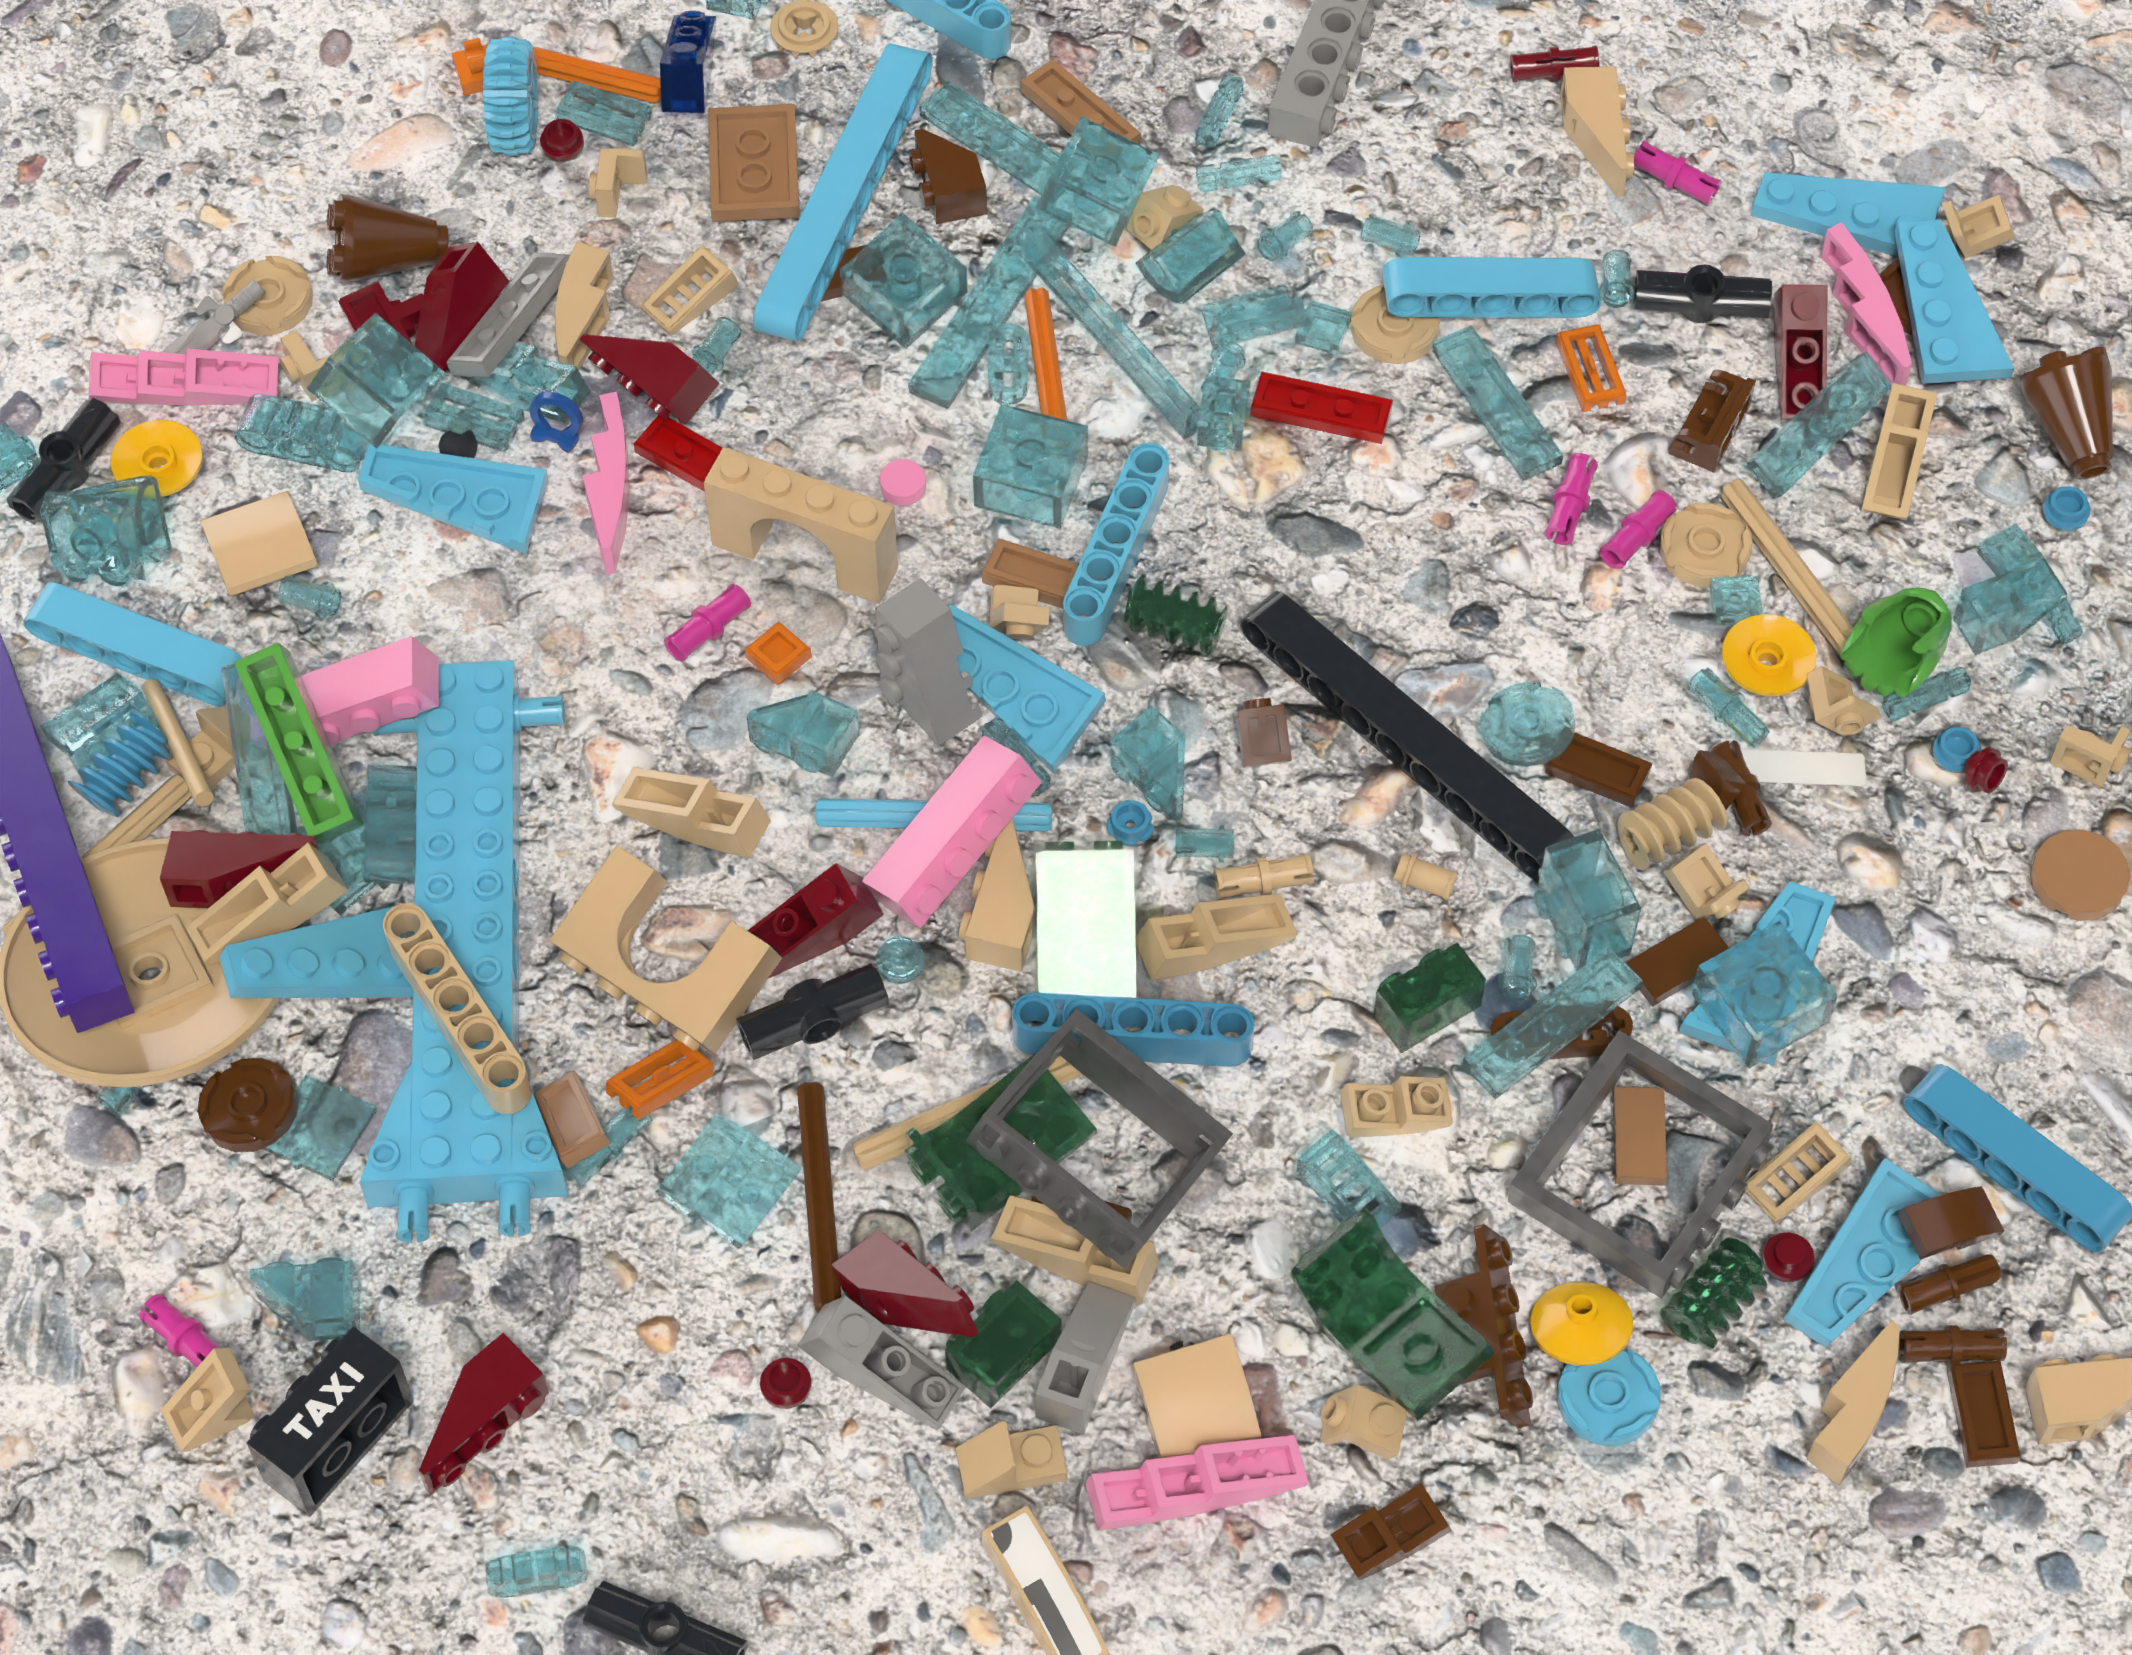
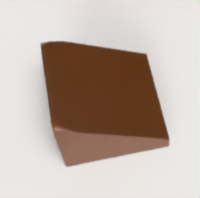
(1718, 775)

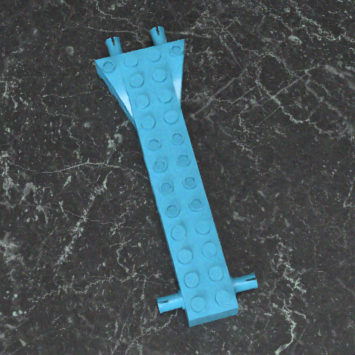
(439, 1131)

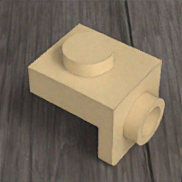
(614, 168)
(1160, 213)
(1978, 225)
(299, 362)
(1017, 612)
(1835, 704)
(1705, 884)
(1364, 1421)

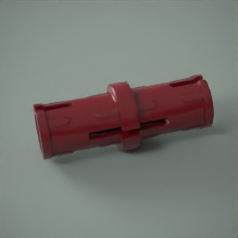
(1551, 63)

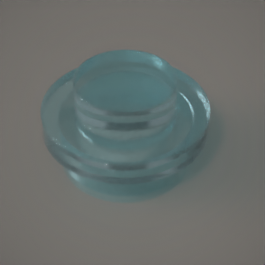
(900, 960)

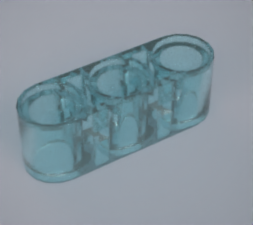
(299, 433)
(390, 824)

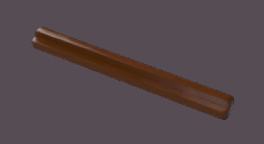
(818, 1193)

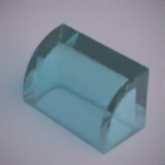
(1191, 257)

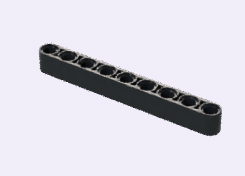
(1404, 732)

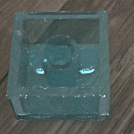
(1098, 181)
(904, 280)
(375, 380)
(1030, 466)
(1586, 899)
(1764, 994)

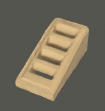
(690, 272)
(1815, 1137)

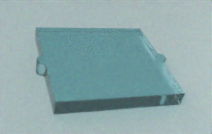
(324, 1129)

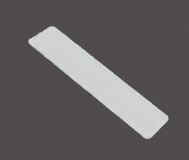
(1806, 767)

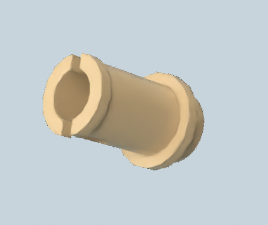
(1425, 876)

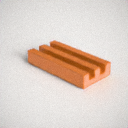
(1599, 396)
(666, 1081)

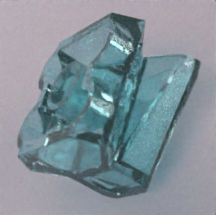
(106, 530)

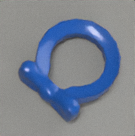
(543, 431)

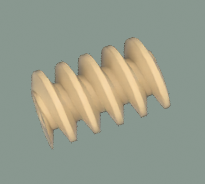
(1669, 821)

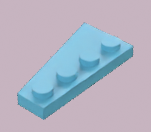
(1864, 207)
(1945, 312)
(465, 492)
(1030, 693)
(1804, 916)
(317, 961)
(1862, 1258)

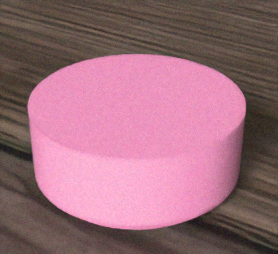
(902, 482)

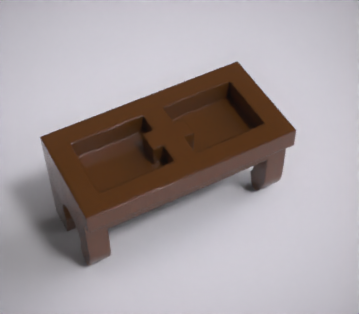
(1713, 420)

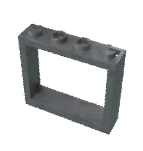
(1136, 1089)
(1656, 1276)

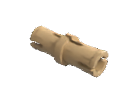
(1263, 876)

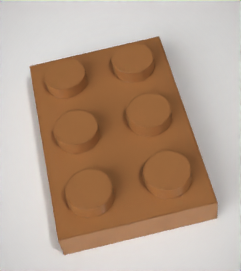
(753, 163)

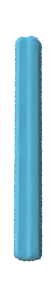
(900, 813)

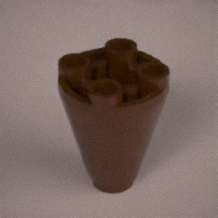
(379, 239)
(2075, 407)

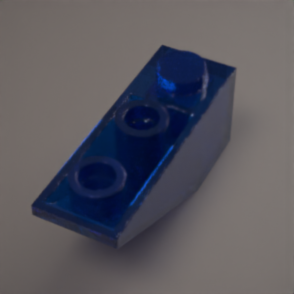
(687, 63)

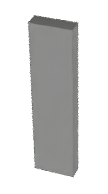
(509, 316)

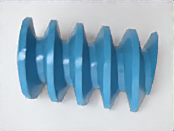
(122, 765)

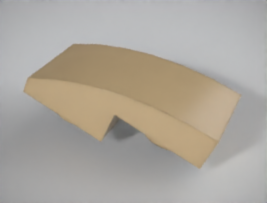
(1396, 1109)

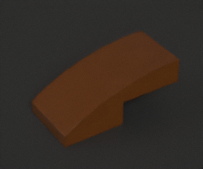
(1950, 1221)
(1392, 1533)

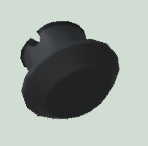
(458, 444)

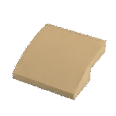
(258, 543)
(1196, 1397)

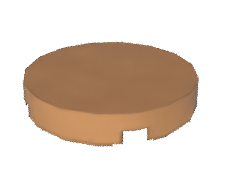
(2080, 874)

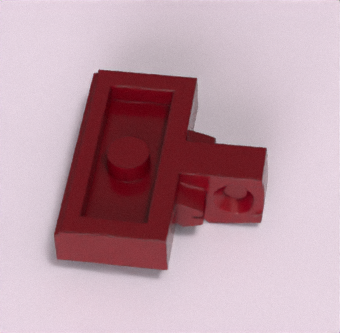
(365, 302)

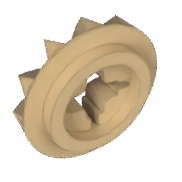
(804, 15)

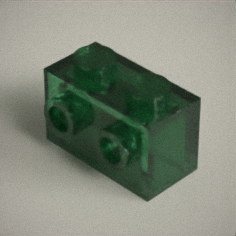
(1428, 996)
(1011, 1340)

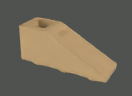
(1595, 123)
(1004, 911)
(2078, 1398)

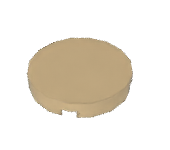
(285, 299)
(1388, 336)
(1705, 544)

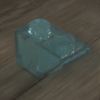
(2007, 605)
(806, 730)
(1152, 758)
(312, 1298)

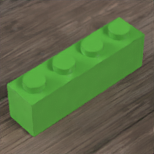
(298, 743)

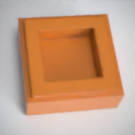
(778, 653)

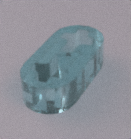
(1000, 364)
(535, 1571)

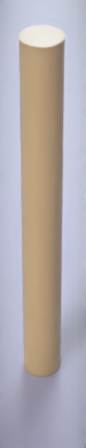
(177, 742)

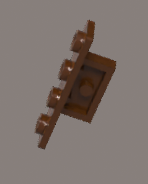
(1489, 1306)

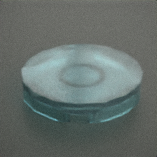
(1528, 724)

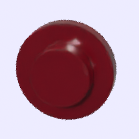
(561, 140)
(1985, 770)
(1788, 1257)
(785, 1383)

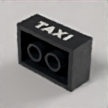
(330, 1420)

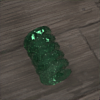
(1175, 615)
(1715, 1294)

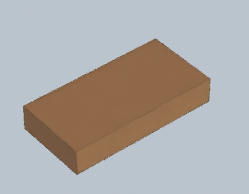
(1025, 567)
(571, 1119)
(1639, 1136)

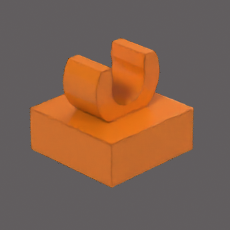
(470, 66)

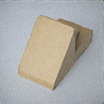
(211, 746)
(209, 1401)
(1010, 1462)

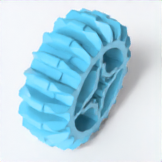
(510, 96)

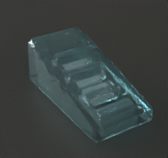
(1346, 1159)

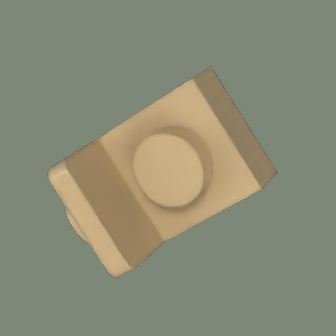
(2089, 756)

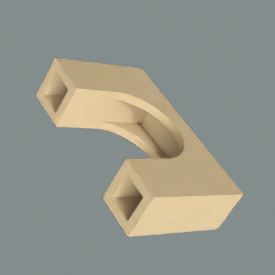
(858, 530)
(700, 1005)

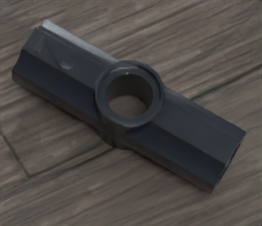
(1702, 294)
(64, 458)
(812, 1011)
(635, 1620)

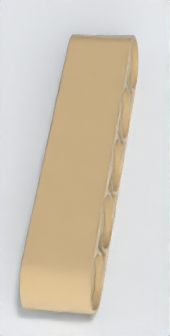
(460, 1028)

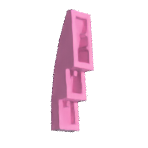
(1872, 316)
(182, 379)
(609, 487)
(1196, 1483)

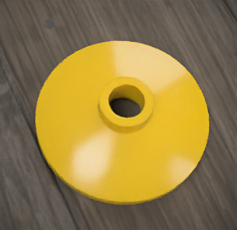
(154, 445)
(1772, 640)
(1581, 1337)

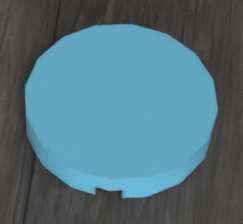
(1610, 1400)

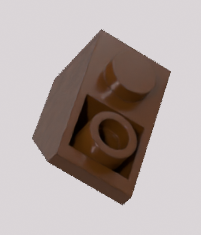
(950, 177)

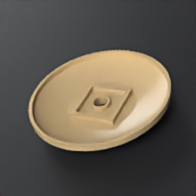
(179, 1016)

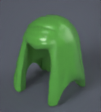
(1898, 641)

